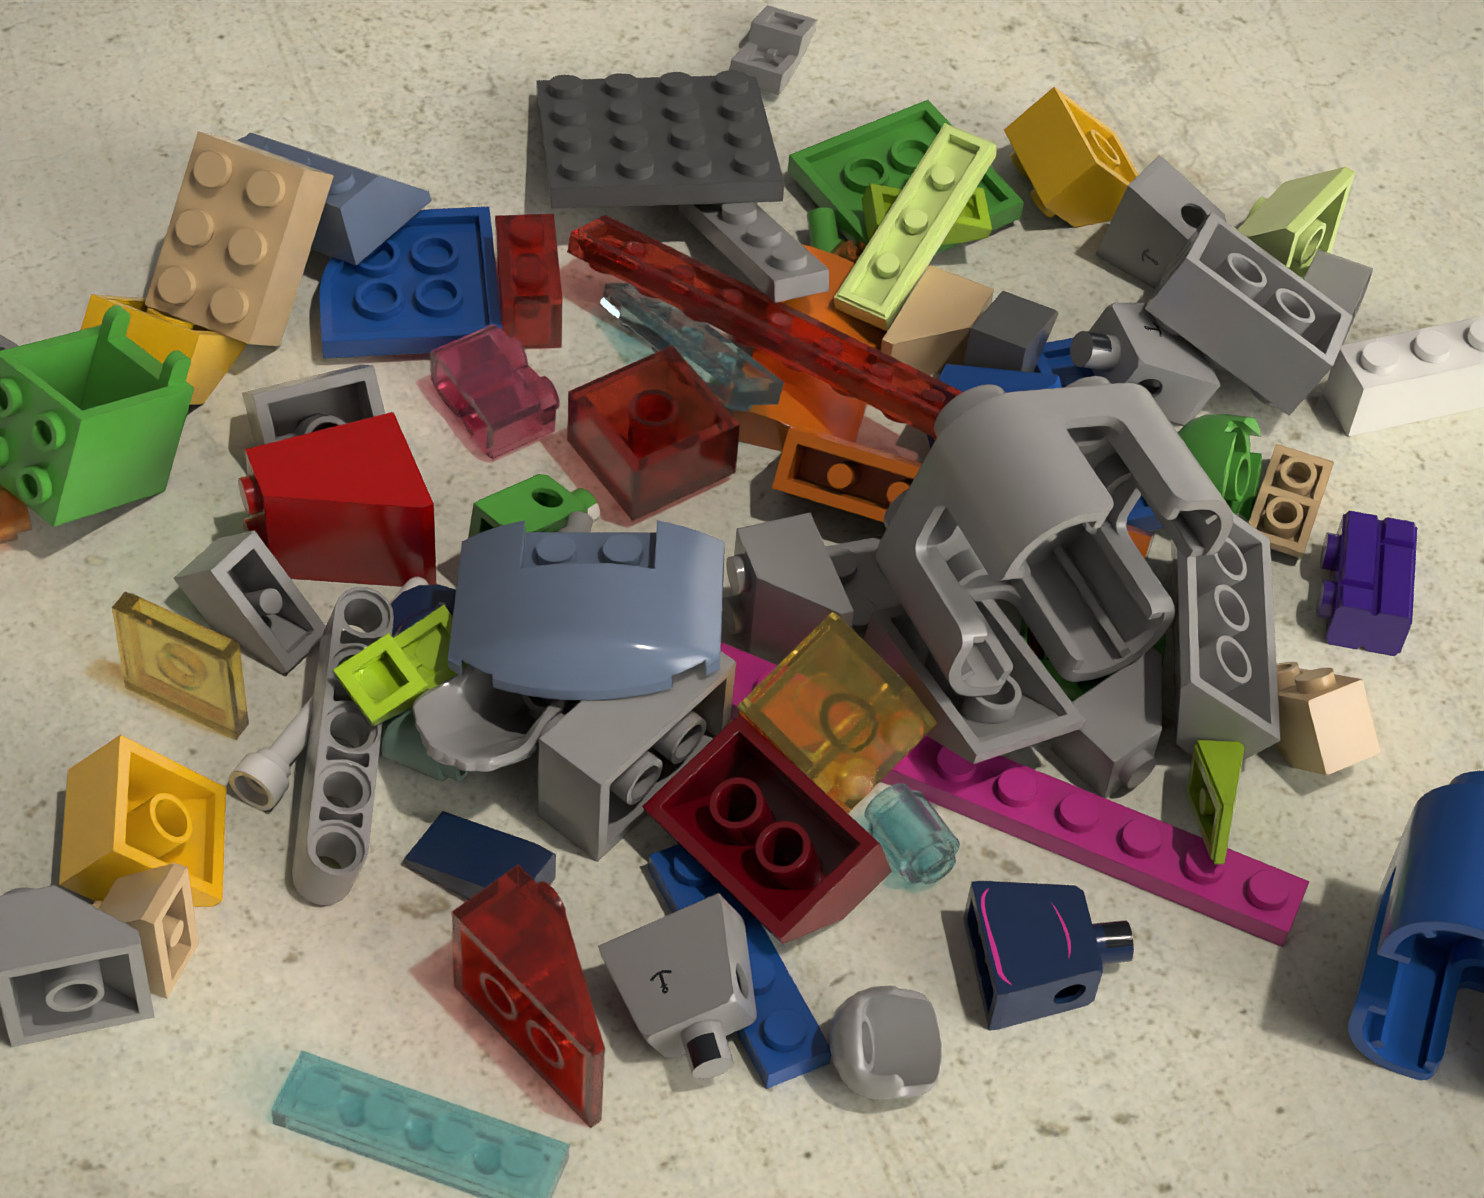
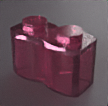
(494, 390)

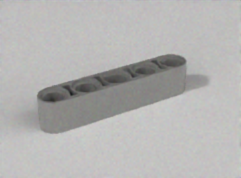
(335, 768)

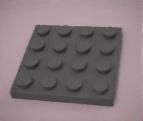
(657, 140)

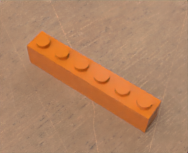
(859, 476)

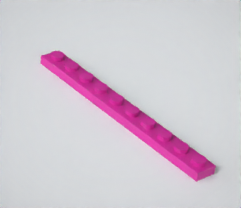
(1087, 829)

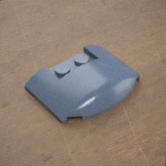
(587, 609)

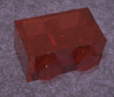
(529, 279)

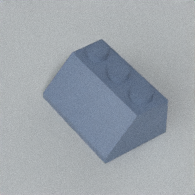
(360, 204)

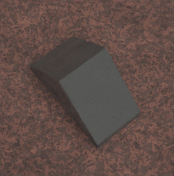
(1010, 334)

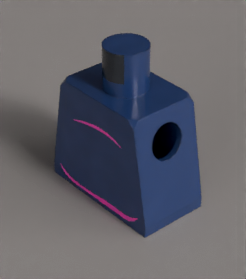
(1038, 949)

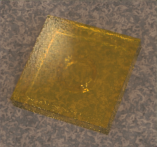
(181, 665)

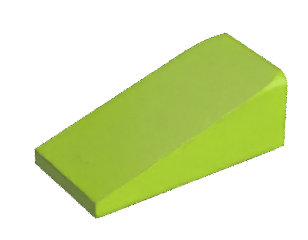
(1214, 792)

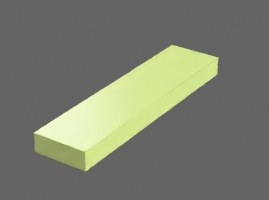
(915, 227)

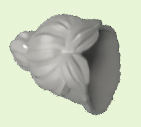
(479, 725)

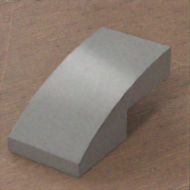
(774, 47)

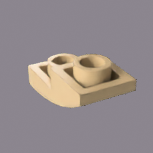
(1290, 499)

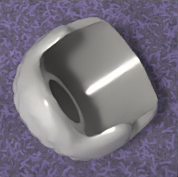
(886, 1043)

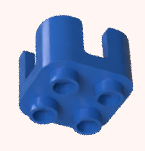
(1425, 933)

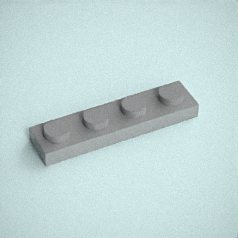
(760, 249)

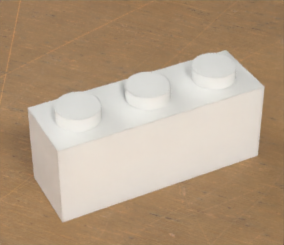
(1408, 377)

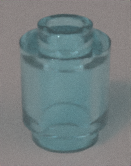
(912, 834)

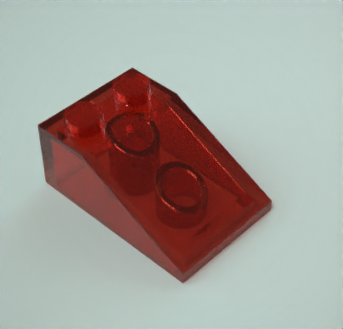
(527, 981)

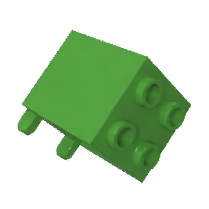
(89, 420)

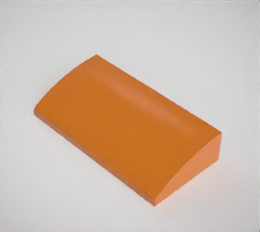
(804, 398)

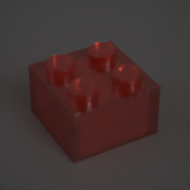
(652, 432)

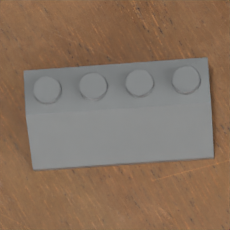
(1226, 644)

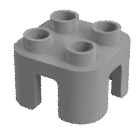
(1033, 510)

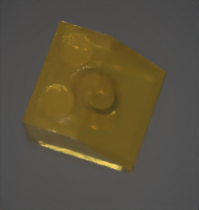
(838, 712)

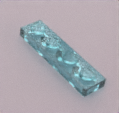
(721, 364)
(417, 1132)

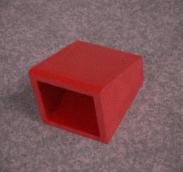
(343, 505)

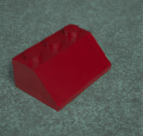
(769, 834)

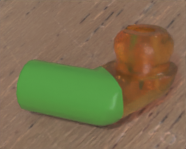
(824, 235)

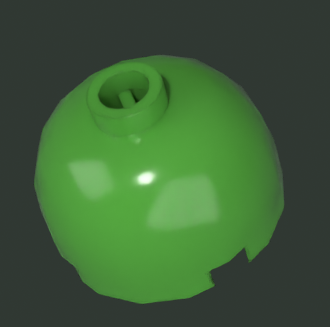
(1224, 453)

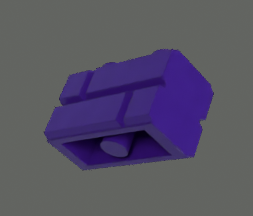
(1369, 583)

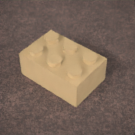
(238, 240)

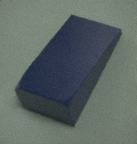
(472, 855)

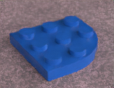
(414, 289)

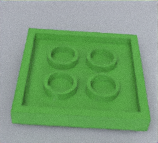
(886, 155)

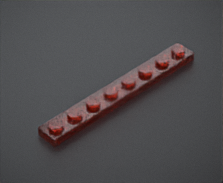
(758, 322)

